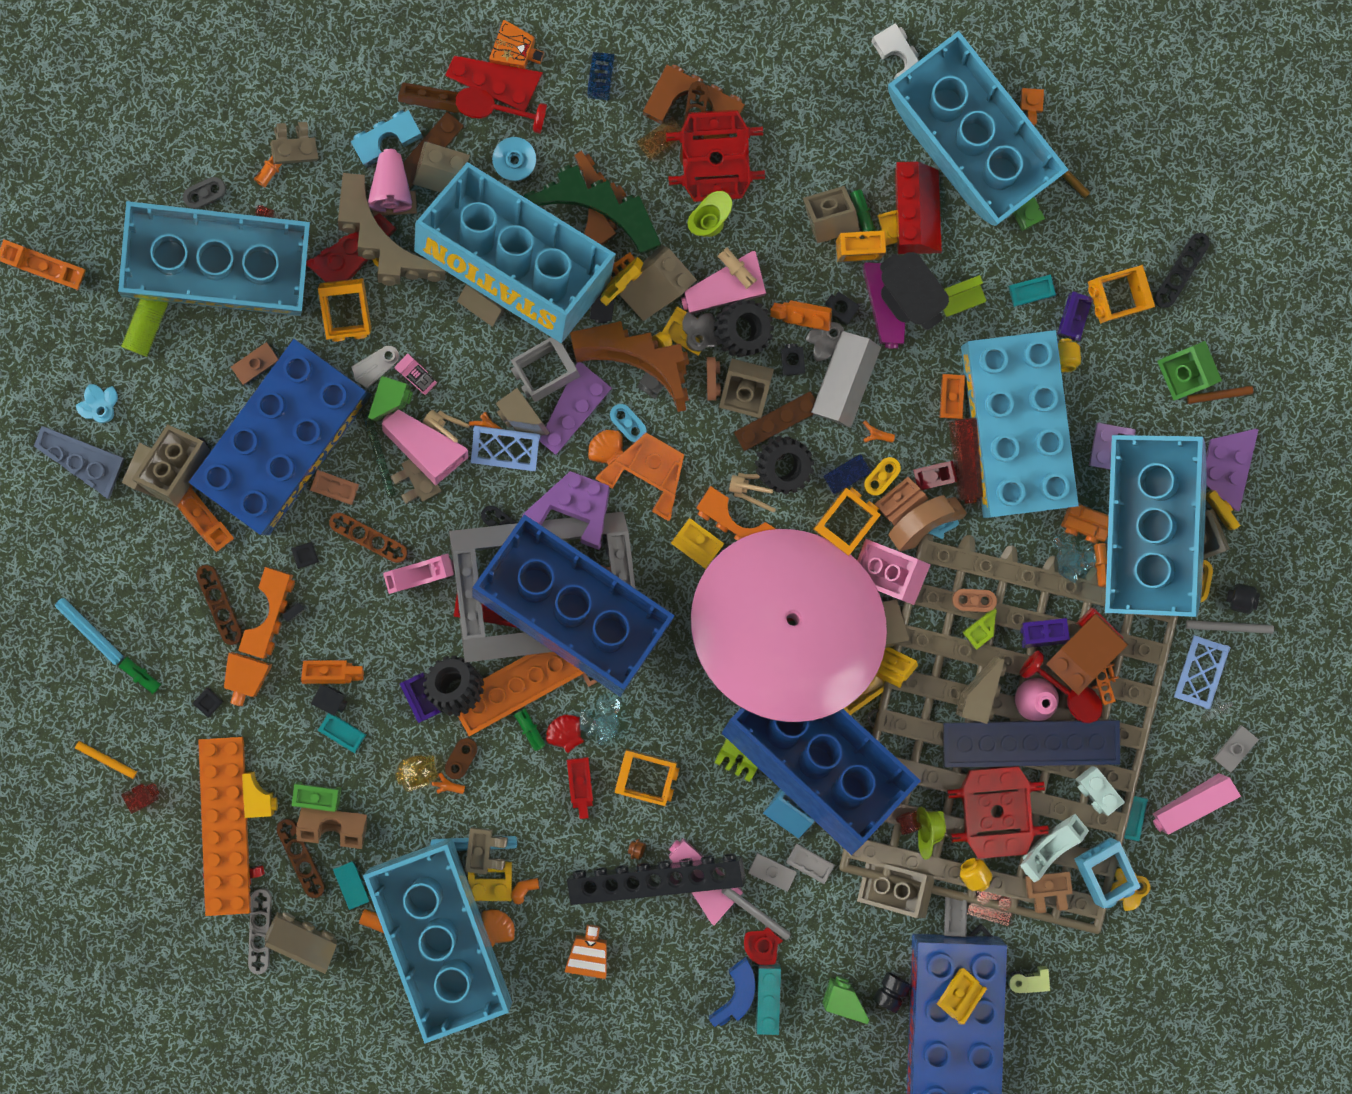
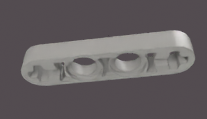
(256, 930)

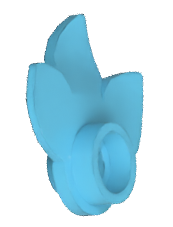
(95, 401)

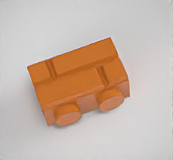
(1087, 523)

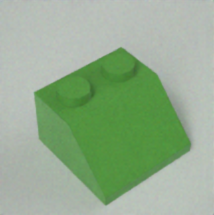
(1189, 370)
(389, 398)
(843, 1001)

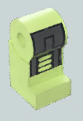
(1029, 981)

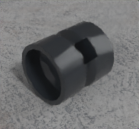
(892, 990)

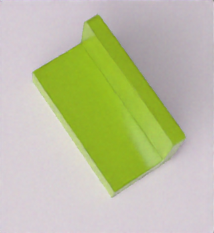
(964, 296)

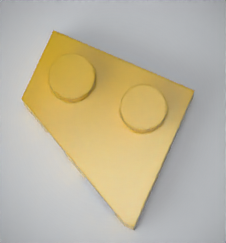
(619, 282)

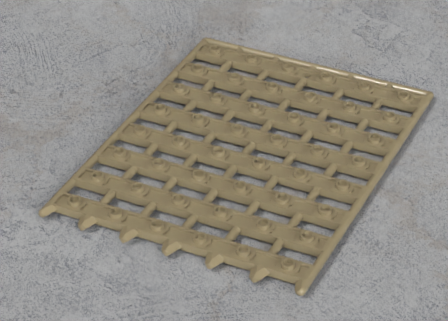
(1047, 580)

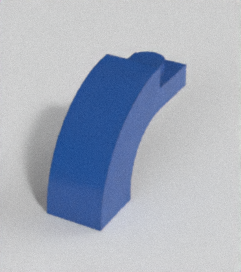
(742, 997)

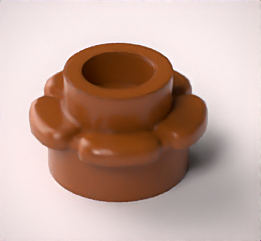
(636, 849)

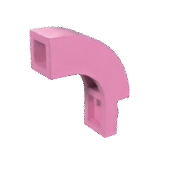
(419, 573)

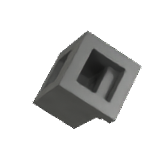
(650, 385)

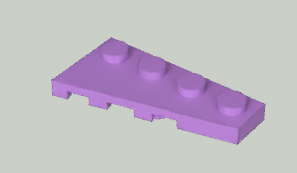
(574, 407)

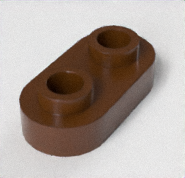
(460, 758)

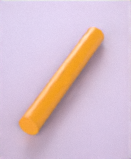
(106, 760)

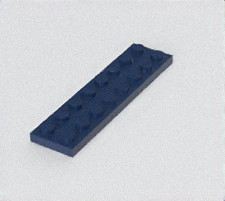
(1031, 743)

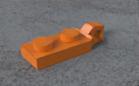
(803, 314)
(330, 672)

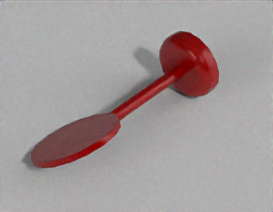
(480, 104)
(1084, 707)

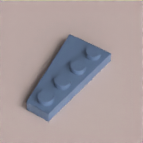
(89, 463)

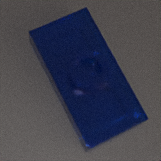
(847, 474)

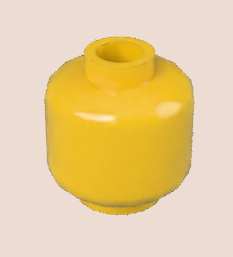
(1069, 355)
(975, 874)

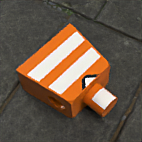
(588, 955)

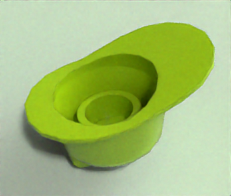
(710, 215)
(932, 830)

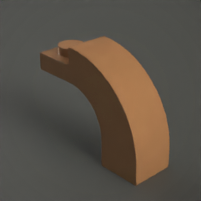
(923, 519)

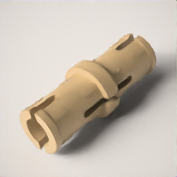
(737, 268)

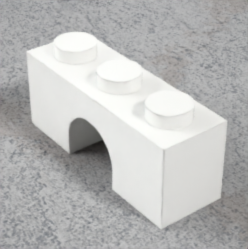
(893, 42)

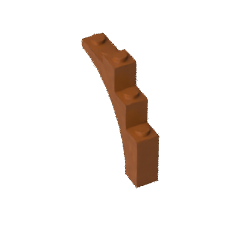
(598, 226)
(614, 344)

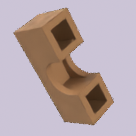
(315, 822)

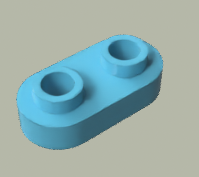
(628, 423)

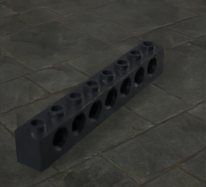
(581, 893)

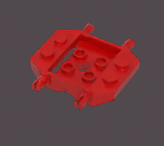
(697, 154)
(1015, 811)

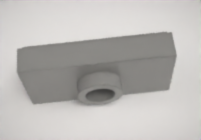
(1235, 749)
(810, 863)
(772, 872)
(955, 917)

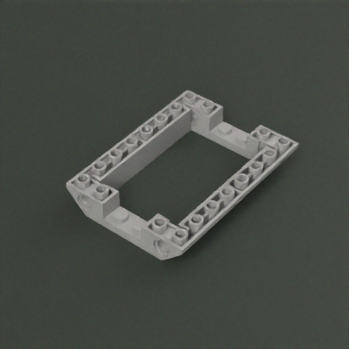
(463, 547)

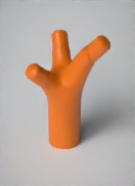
(486, 422)
(877, 434)
(446, 785)

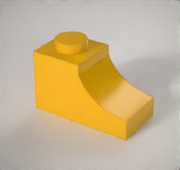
(257, 800)

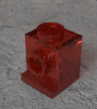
(140, 797)

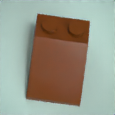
(1087, 654)

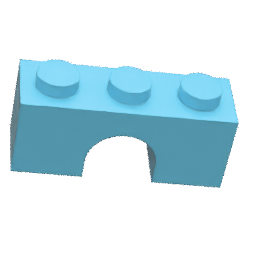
(401, 126)

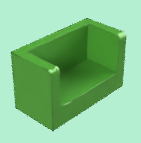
(316, 797)

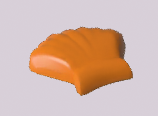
(606, 446)
(498, 926)

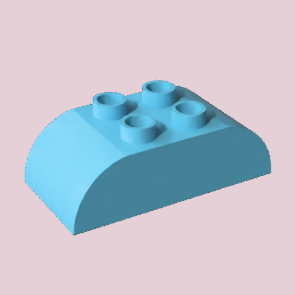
(974, 130)
(1156, 525)

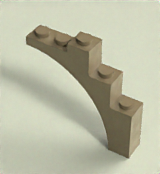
(374, 243)

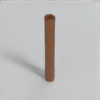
(1222, 394)

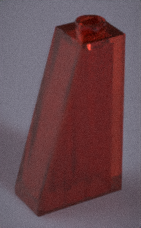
(966, 459)

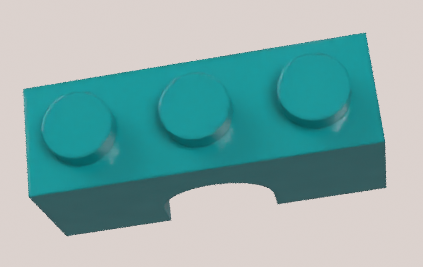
(768, 999)

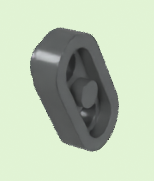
(204, 191)

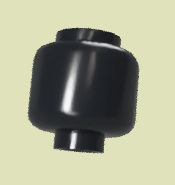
(1243, 598)

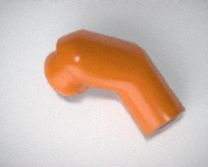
(522, 888)

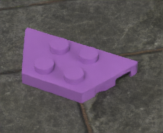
(1229, 464)

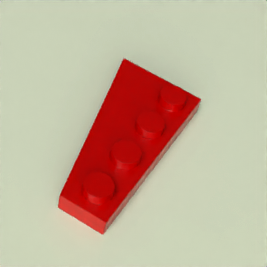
(503, 82)
(342, 259)

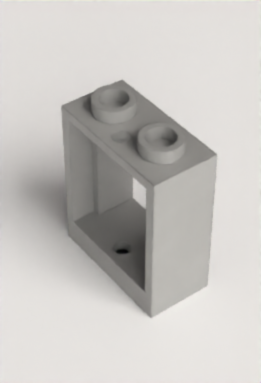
(534, 354)

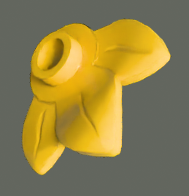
(1132, 902)

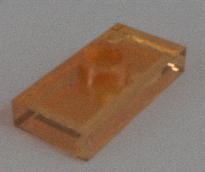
(655, 141)

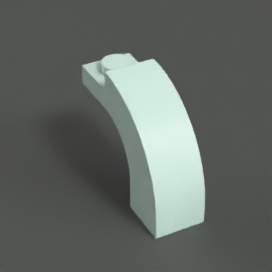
(1051, 846)

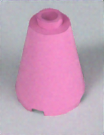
(390, 184)
(1036, 699)

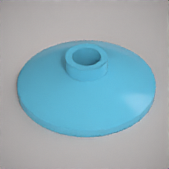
(514, 147)

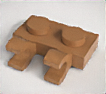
(1050, 884)

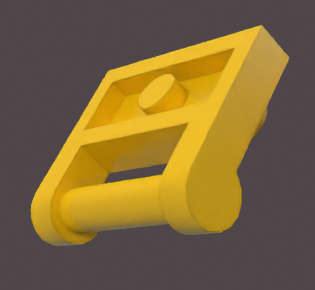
(492, 888)

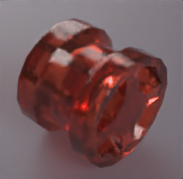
(908, 822)

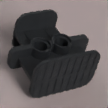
(912, 290)

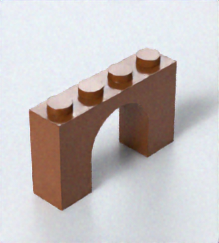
(674, 84)

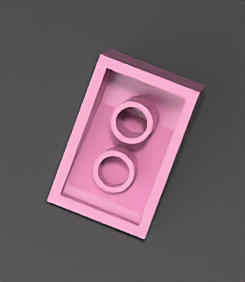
(893, 571)

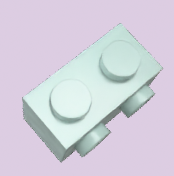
(1101, 792)

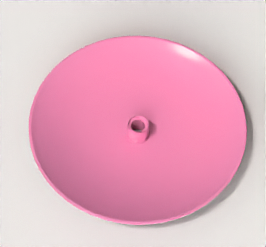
(763, 659)

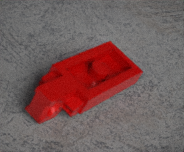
(580, 785)

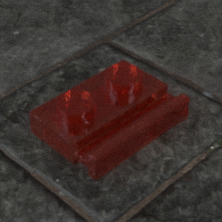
(988, 913)

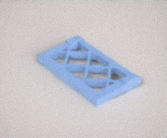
(493, 461)
(1184, 675)

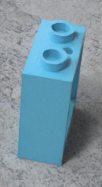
(1095, 856)

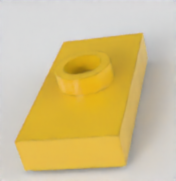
(1222, 509)

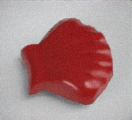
(565, 732)
(762, 946)

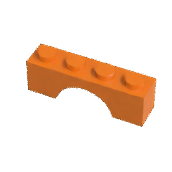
(715, 506)
(275, 586)

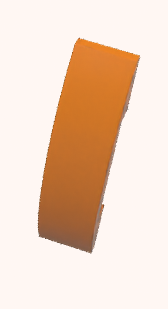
(41, 265)
(204, 521)

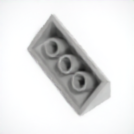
(846, 378)

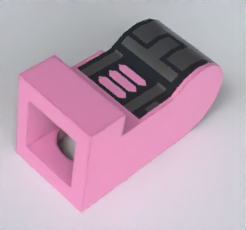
(415, 374)

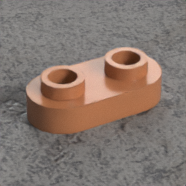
(713, 388)
(973, 600)

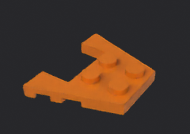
(653, 463)

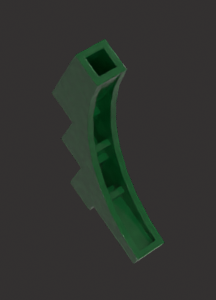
(628, 215)

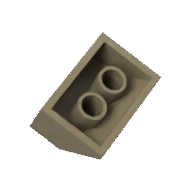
(171, 465)
(301, 941)

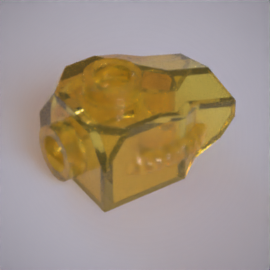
(416, 772)

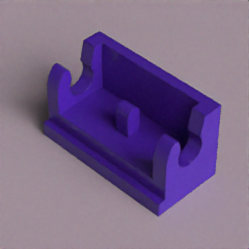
(1074, 316)
(1045, 633)
(418, 701)

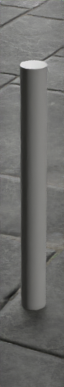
(1225, 626)
(735, 897)

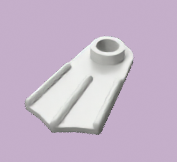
(374, 366)

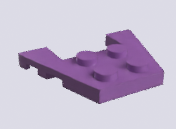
(577, 498)

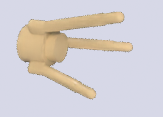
(436, 422)
(740, 485)

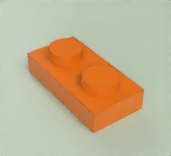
(952, 396)

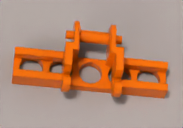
(1106, 682)

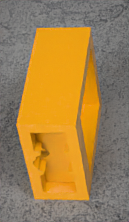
(852, 248)
(339, 288)
(1139, 289)
(835, 540)
(624, 771)

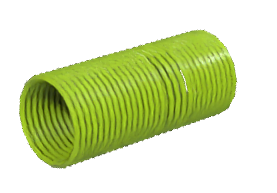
(142, 330)

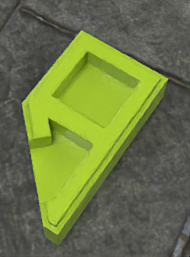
(981, 630)

